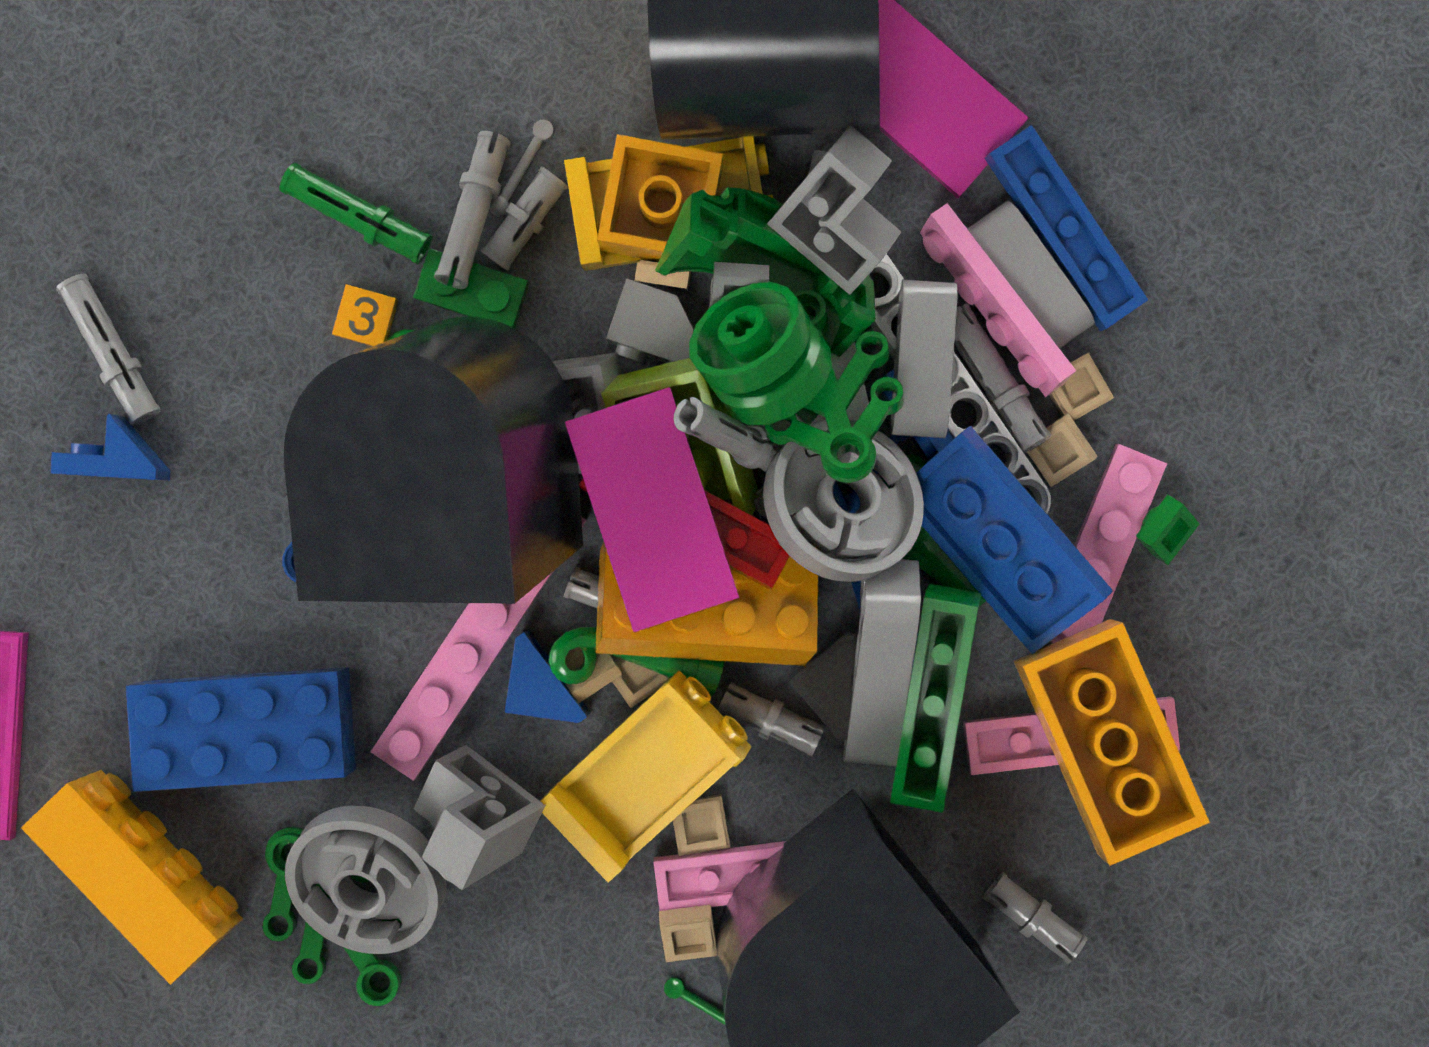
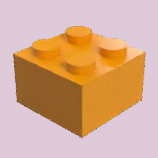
(648, 191)

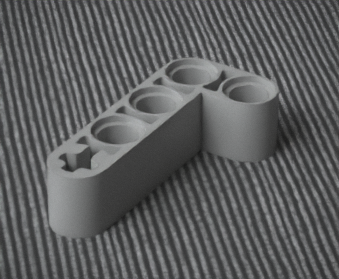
(883, 663)

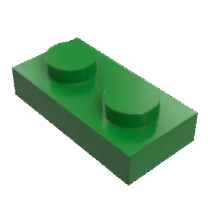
(487, 296)

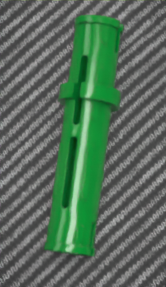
(409, 240)

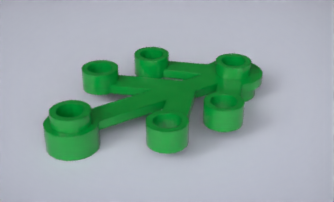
(834, 401)
(312, 941)

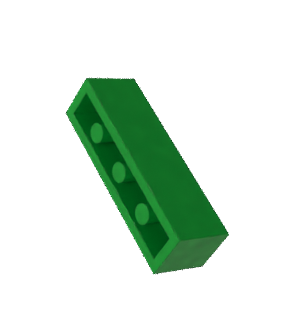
(935, 697)

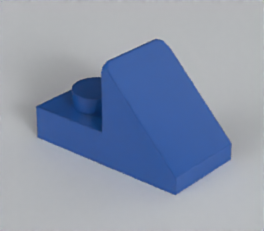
(124, 456)

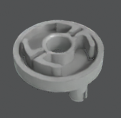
(803, 490)
(383, 851)

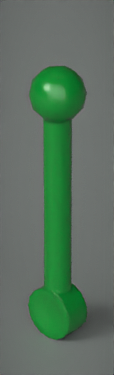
(675, 988)

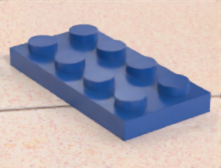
(1006, 542)

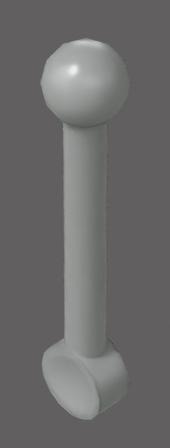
(542, 132)

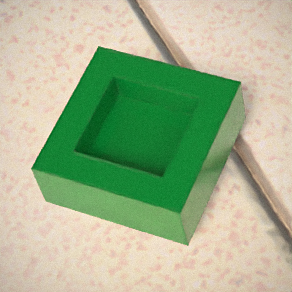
(1167, 529)

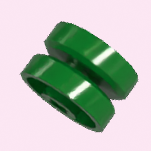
(760, 353)

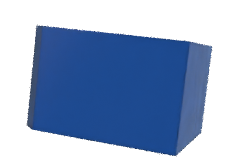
(535, 689)

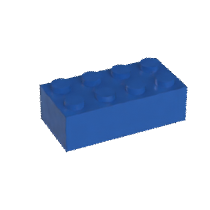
(241, 729)

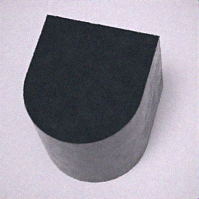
(764, 67)
(433, 470)
(851, 948)

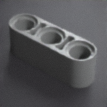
(1032, 273)
(924, 357)

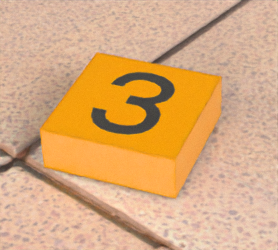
(364, 316)

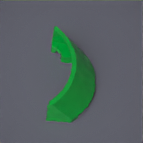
(736, 231)

